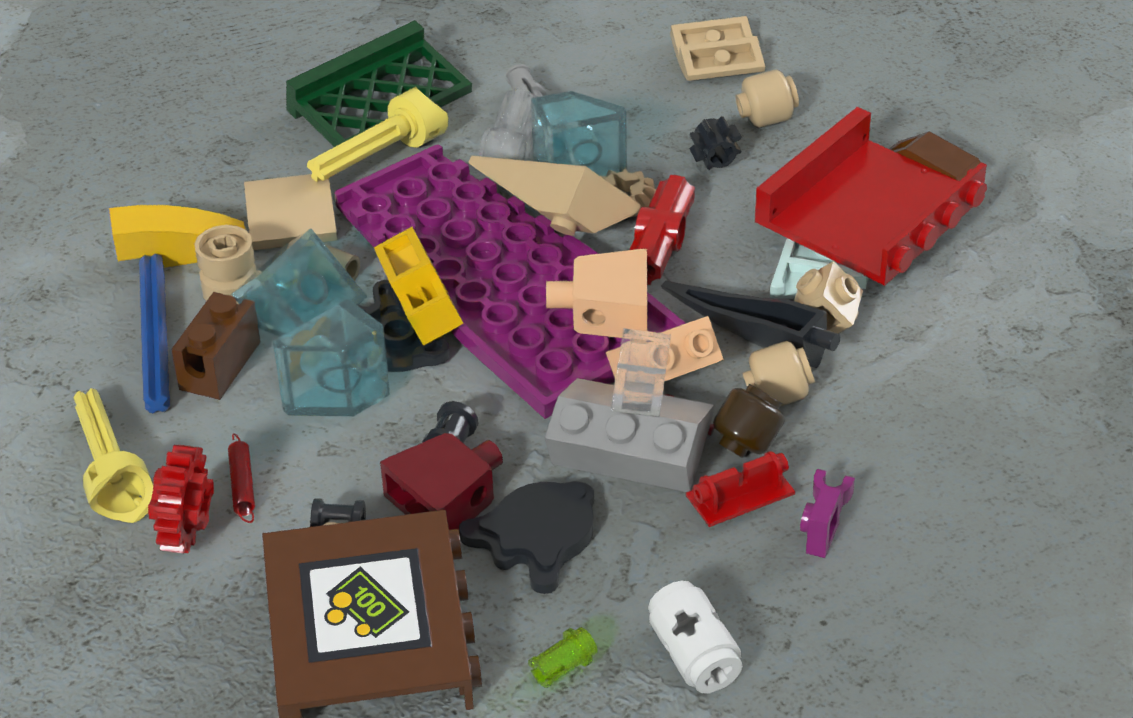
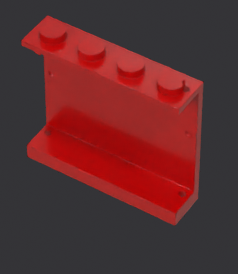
(864, 201)

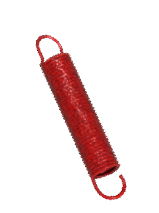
(241, 478)

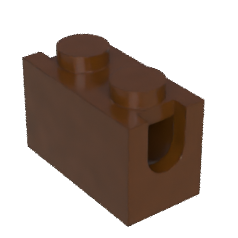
(218, 340)

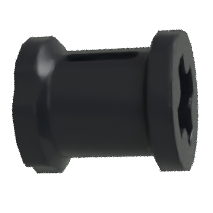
(461, 424)
(322, 512)

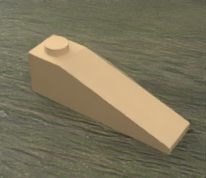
(563, 193)

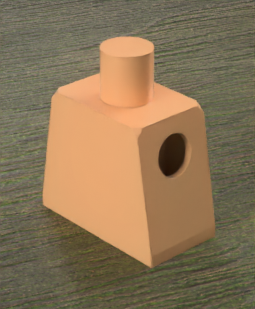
(604, 293)

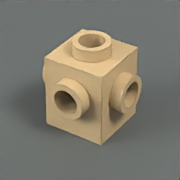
(832, 292)

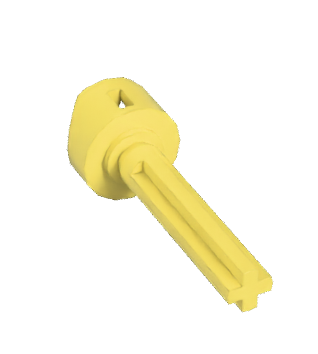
(410, 119)
(114, 476)

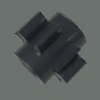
(715, 143)

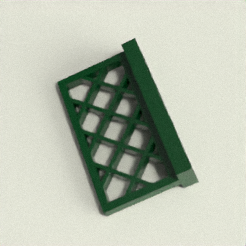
(361, 70)

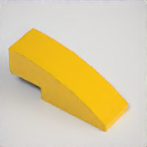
(162, 231)
(418, 286)

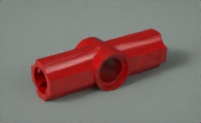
(663, 224)

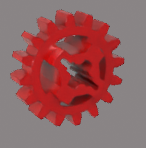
(180, 499)

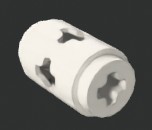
(695, 637)

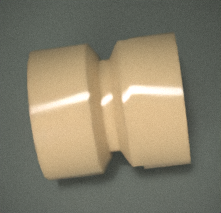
(224, 259)

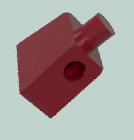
(442, 477)

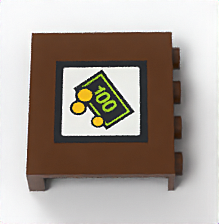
(368, 612)

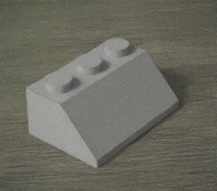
(627, 445)

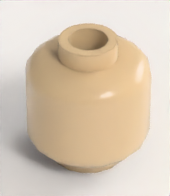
(767, 98)
(780, 372)

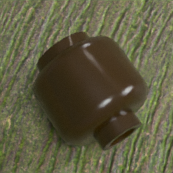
(748, 421)

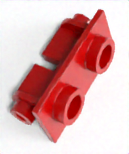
(737, 493)

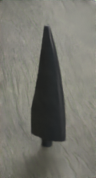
(762, 319)

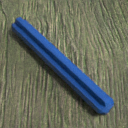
(154, 334)

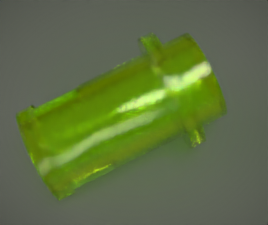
(562, 657)

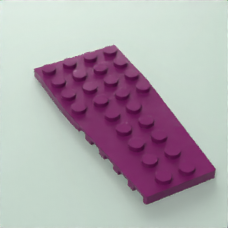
(494, 271)

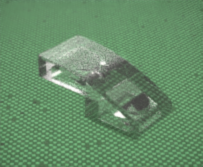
(641, 372)

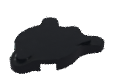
(402, 343)
(536, 527)

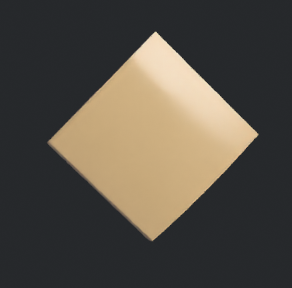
(716, 48)
(287, 208)

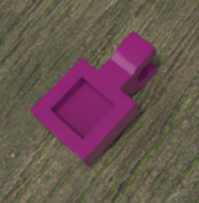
(822, 517)

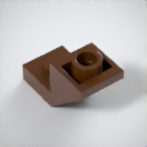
(937, 154)

